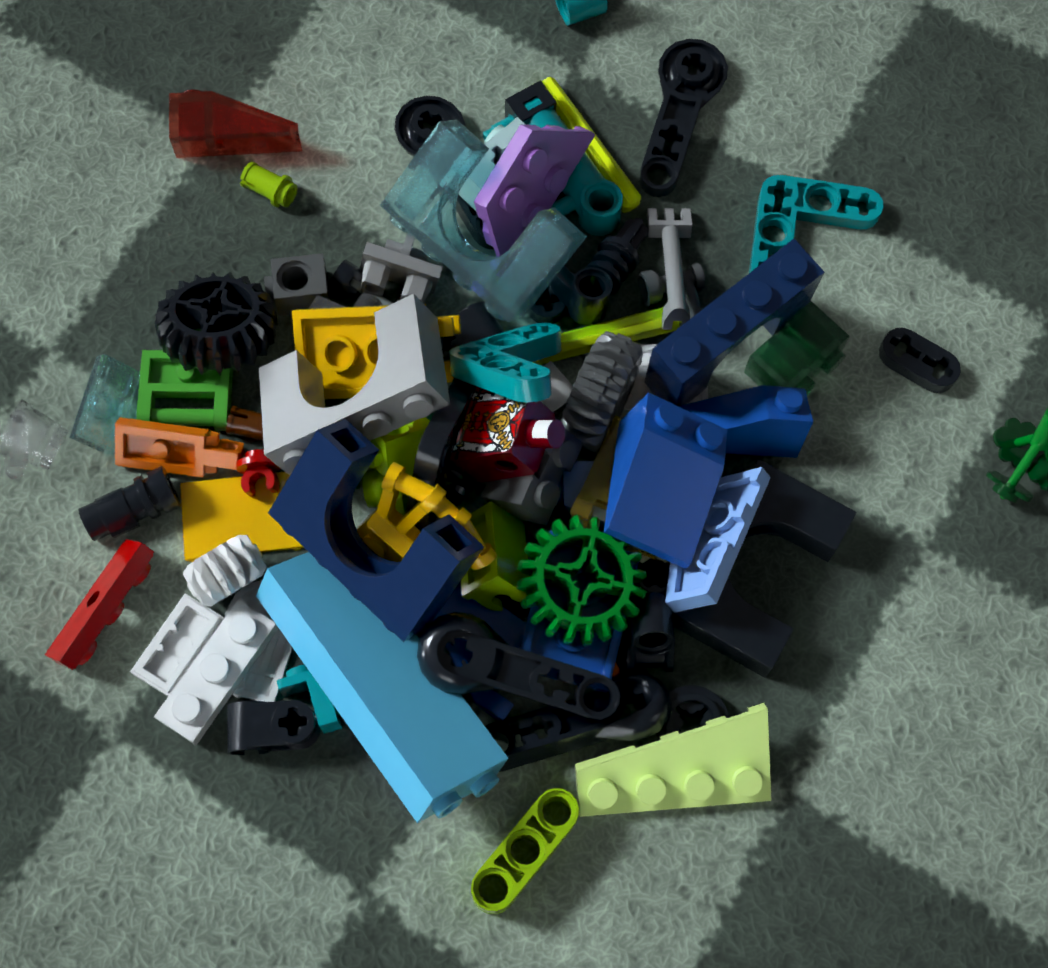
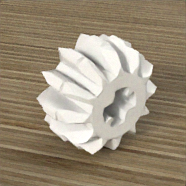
(224, 570)

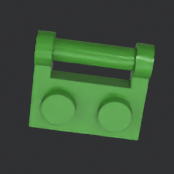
(169, 380)

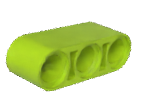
(530, 827)

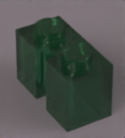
(799, 351)

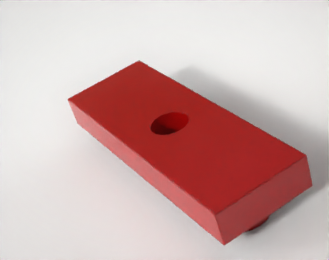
(101, 605)

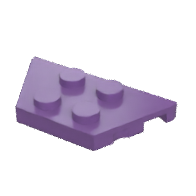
(528, 180)

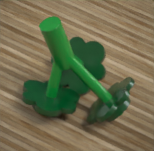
(1020, 445)

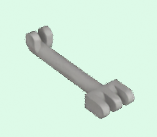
(671, 232)

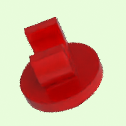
(255, 466)

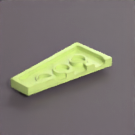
(696, 768)

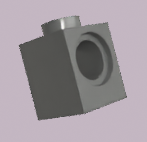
(289, 270)

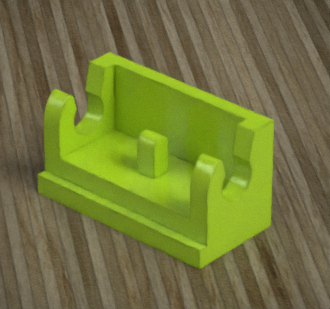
(499, 577)

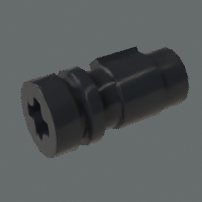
(125, 507)

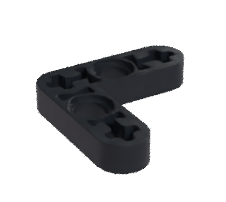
(439, 441)

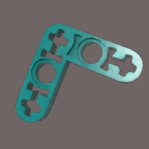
(797, 207)
(506, 362)

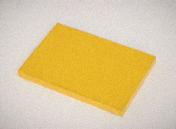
(221, 510)

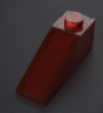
(220, 126)

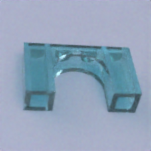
(425, 206)

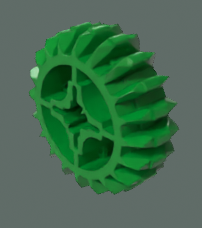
(561, 575)

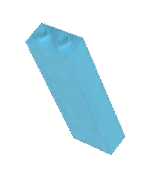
(416, 734)

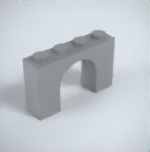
(402, 389)

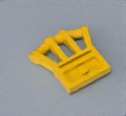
(393, 534)

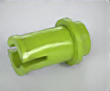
(268, 184)

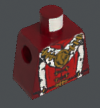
(504, 437)

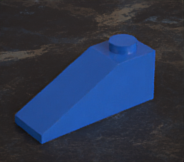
(760, 419)

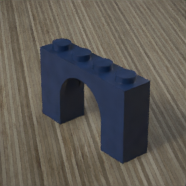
(764, 297)
(319, 515)

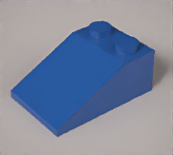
(664, 479)

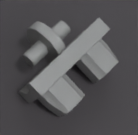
(400, 265)

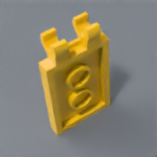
(345, 345)

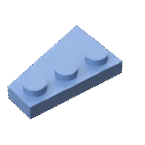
(719, 542)

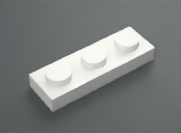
(216, 672)

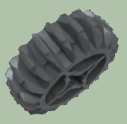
(602, 388)

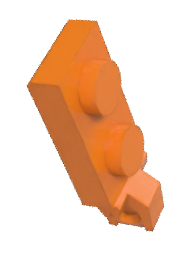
(174, 447)

